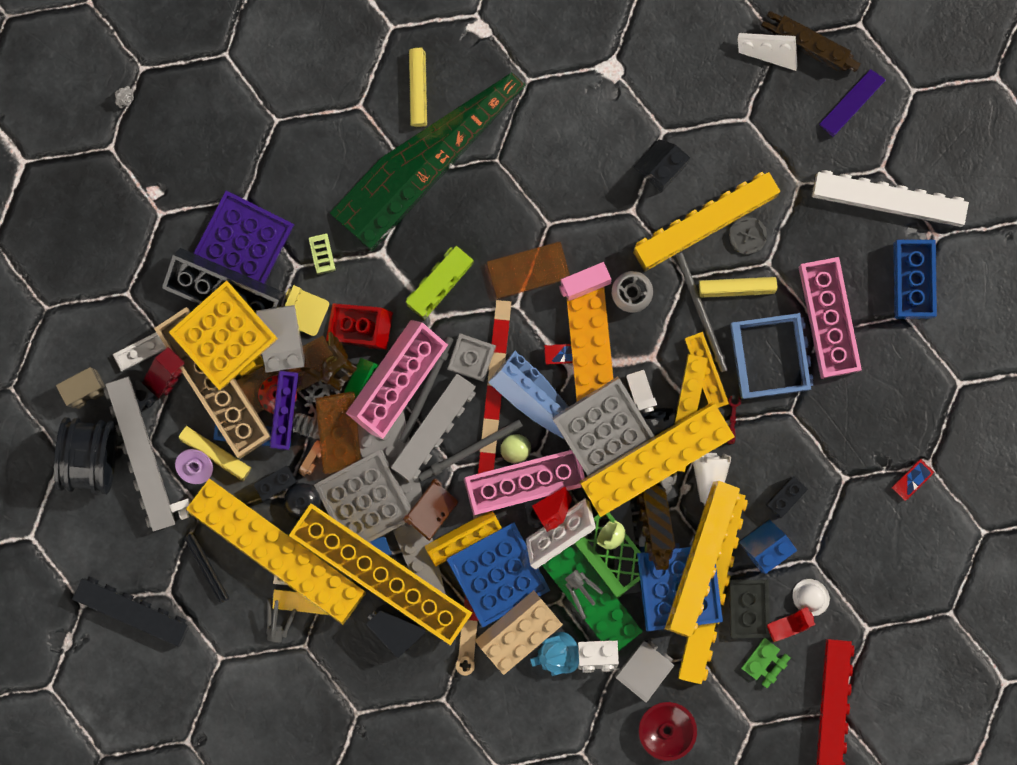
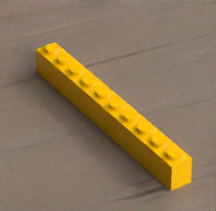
(697, 647)

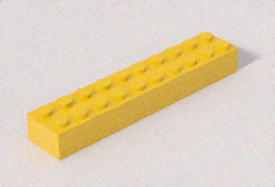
(276, 551)
(380, 574)

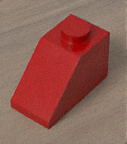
(553, 508)

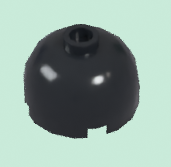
(660, 419)
(299, 498)

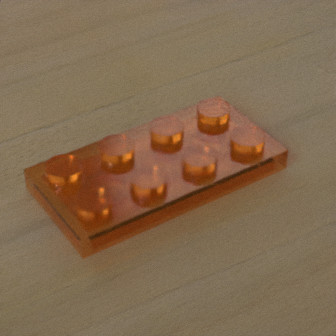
(528, 270)
(337, 432)

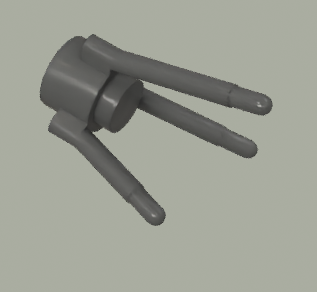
(575, 581)
(275, 632)

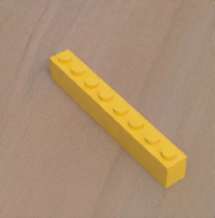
(702, 559)

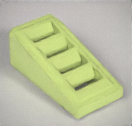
(324, 269)

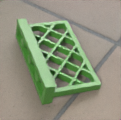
(601, 567)

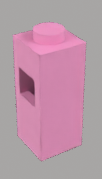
(585, 281)

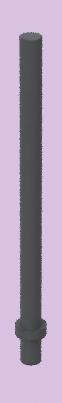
(719, 358)

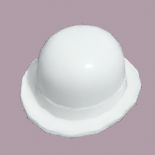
(811, 594)

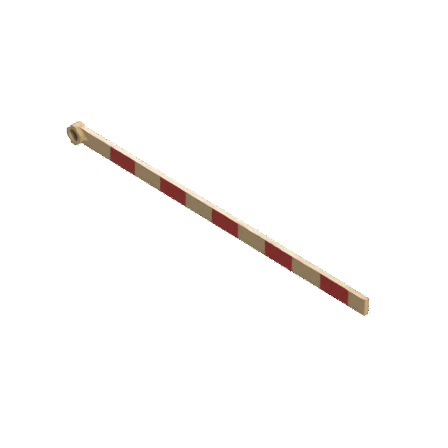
(487, 459)

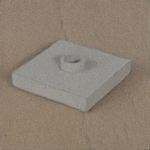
(471, 357)

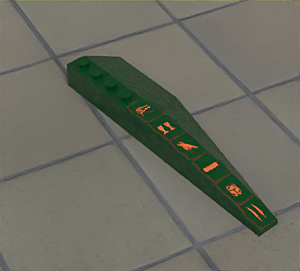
(416, 165)

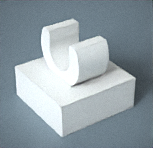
(180, 507)

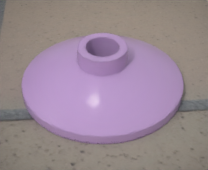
(189, 471)

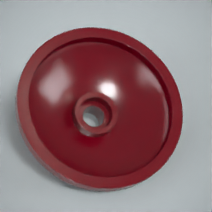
(671, 745)

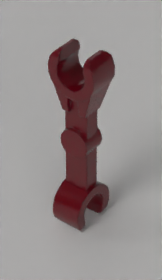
(732, 418)

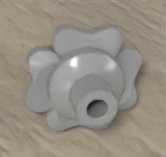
(124, 97)

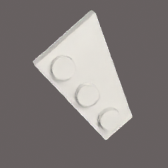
(770, 48)

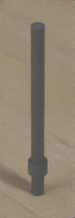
(425, 391)
(437, 468)

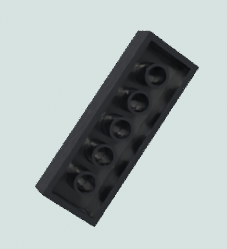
(199, 277)

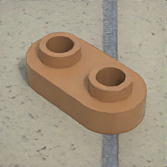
(308, 466)

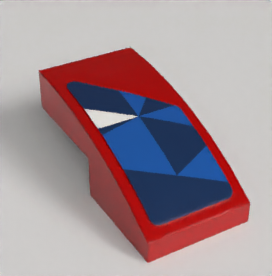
(558, 354)
(913, 479)

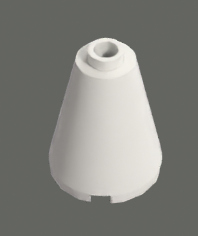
(710, 469)

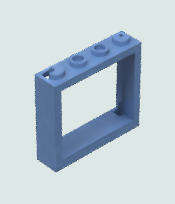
(801, 342)

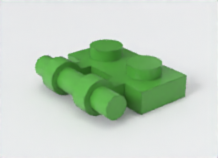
(761, 659)

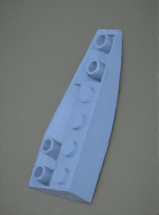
(528, 391)

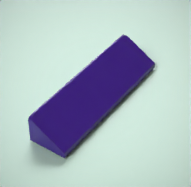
(852, 102)
(284, 410)

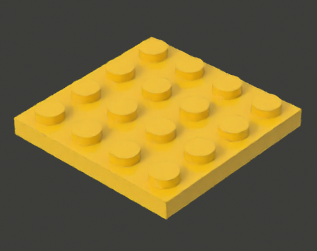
(223, 335)

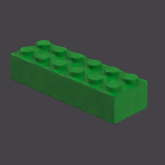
(608, 616)

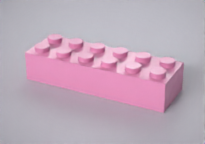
(830, 318)
(397, 379)
(523, 482)

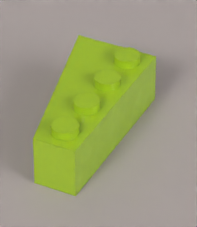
(439, 282)

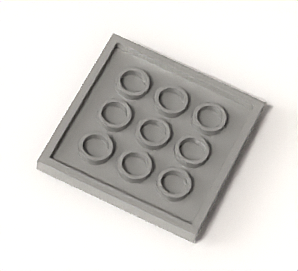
(603, 426)
(365, 497)

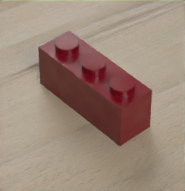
(163, 373)

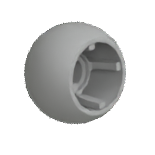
(617, 288)

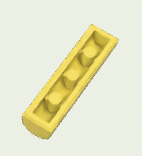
(418, 94)
(737, 287)
(215, 453)

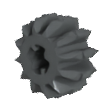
(305, 426)

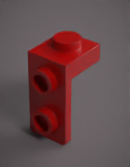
(791, 625)

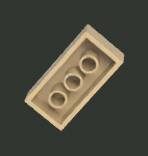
(518, 632)

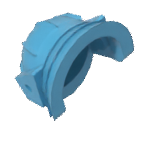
(558, 654)

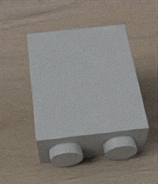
(645, 670)

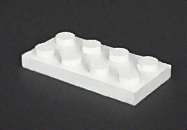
(545, 545)

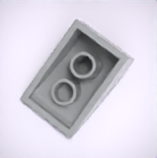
(288, 349)

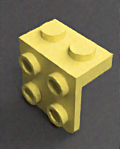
(309, 309)

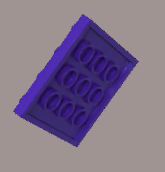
(244, 237)

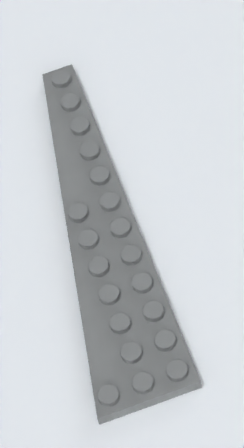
(409, 539)

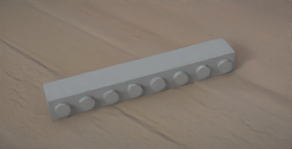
(140, 453)

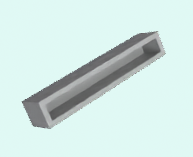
(432, 428)

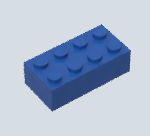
(915, 279)

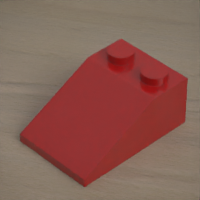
(360, 325)

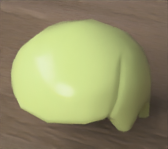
(515, 448)
(611, 535)

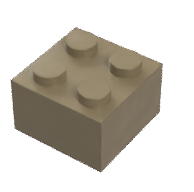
(81, 388)

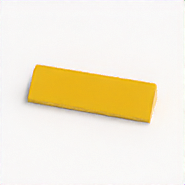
(462, 537)
(293, 600)

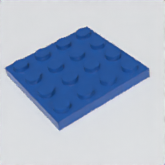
(496, 574)
(661, 587)

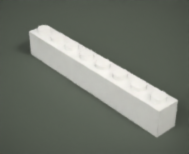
(890, 199)

